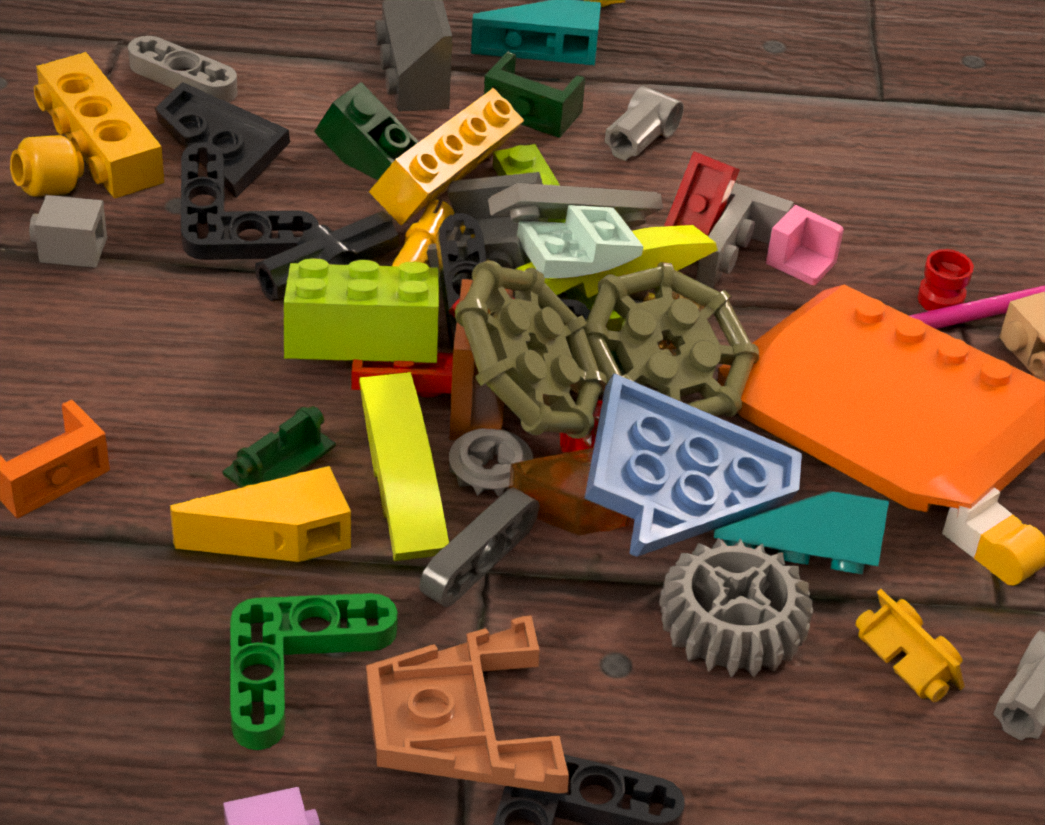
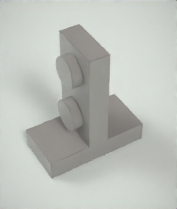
(745, 216)

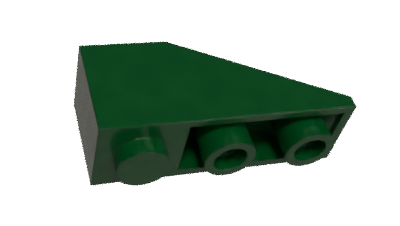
(364, 132)

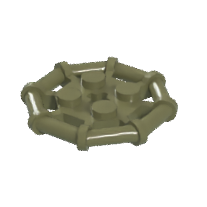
(680, 324)
(534, 344)

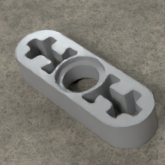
(161, 60)

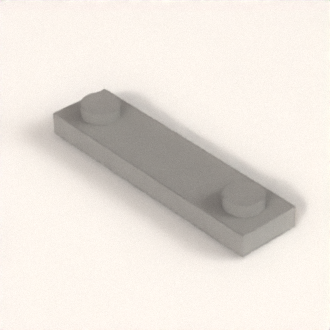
(537, 201)

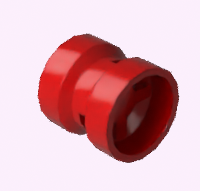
(945, 279)

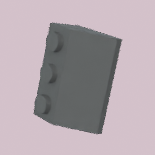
(416, 53)

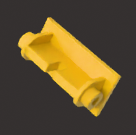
(927, 662)

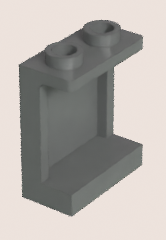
(499, 232)

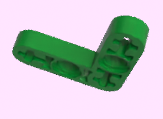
(283, 637)

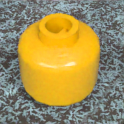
(46, 165)

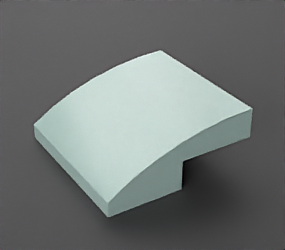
(583, 245)

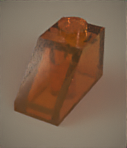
(560, 489)

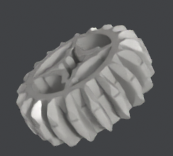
(749, 612)

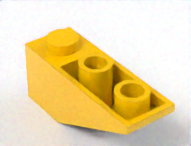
(274, 519)

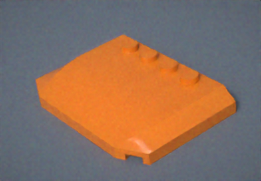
(894, 401)

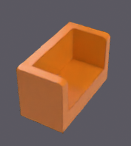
(55, 465)

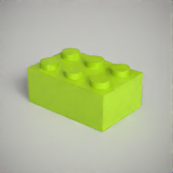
(361, 311)

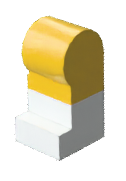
(997, 539)

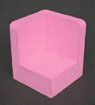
(804, 245)

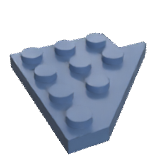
(681, 467)

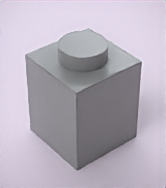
(69, 231)

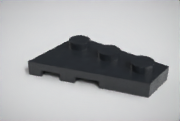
(244, 138)

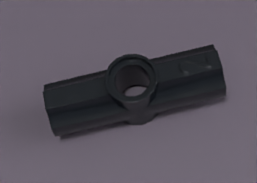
(354, 242)

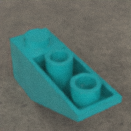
(824, 525)

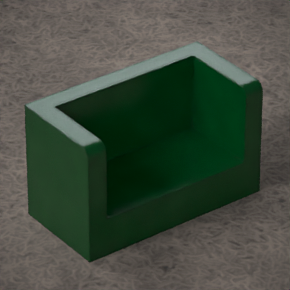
(538, 104)

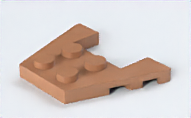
(437, 718)

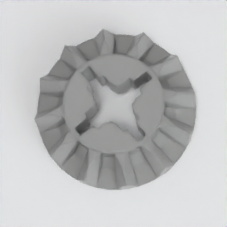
(476, 449)

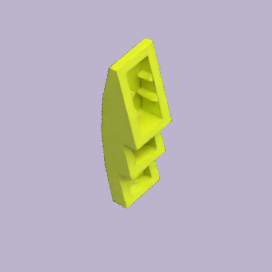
(660, 244)
(403, 466)

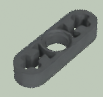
(479, 547)

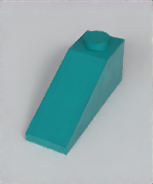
(540, 31)

